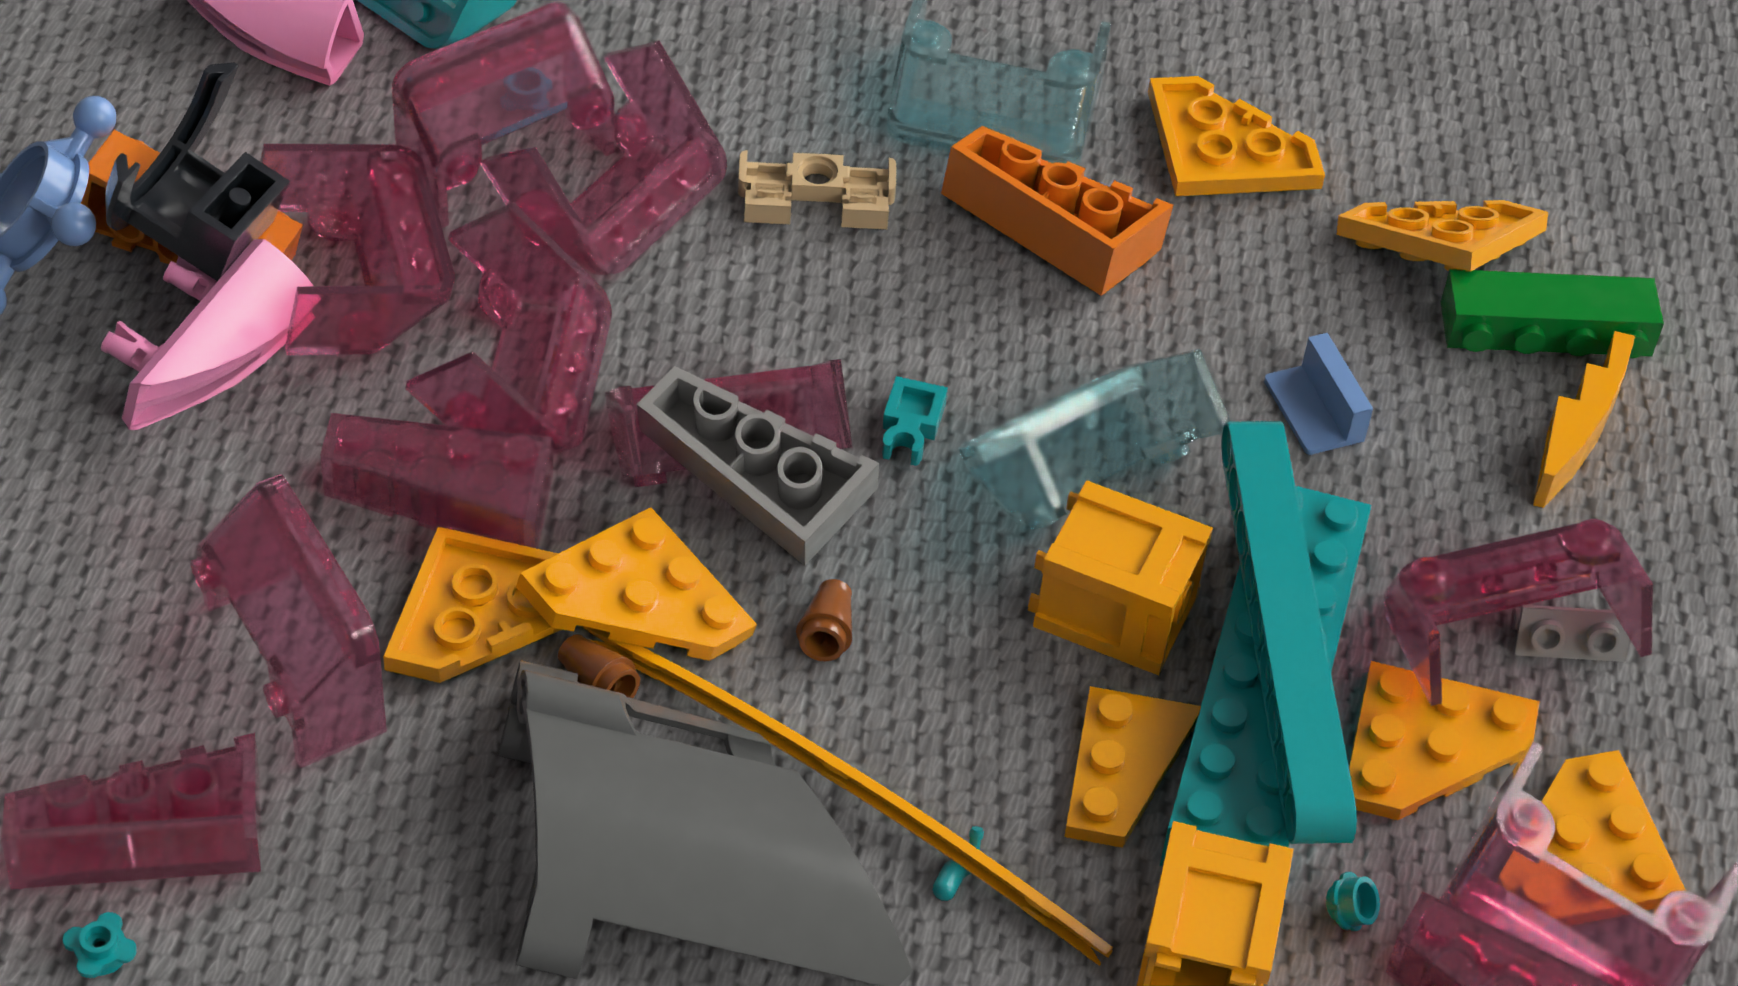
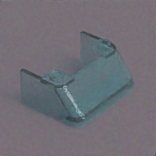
(949, 95)
(1095, 433)

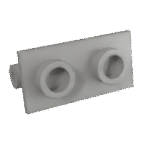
(1569, 633)

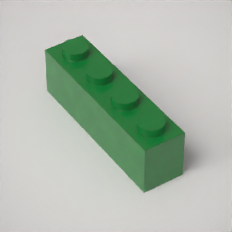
(1549, 312)

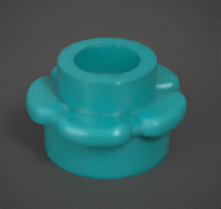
(1353, 901)

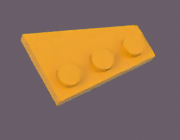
(1121, 761)

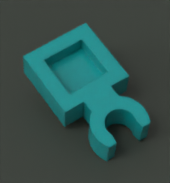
(912, 415)

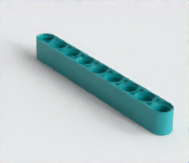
(1288, 635)

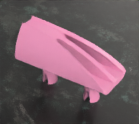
(295, 35)
(219, 343)

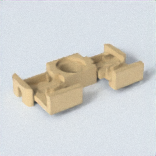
(772, 186)

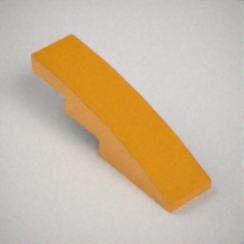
(1580, 421)

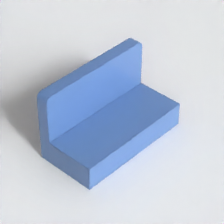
(1321, 399)

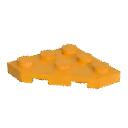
(1227, 145)
(1443, 234)
(638, 588)
(465, 607)
(1420, 751)
(1608, 829)

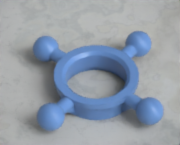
(45, 190)

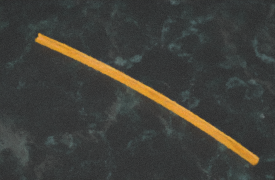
(867, 790)

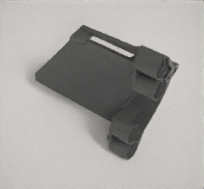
(682, 839)

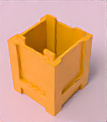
(1120, 576)
(1215, 911)

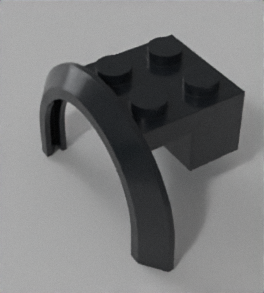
(190, 202)

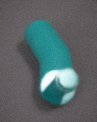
(953, 873)

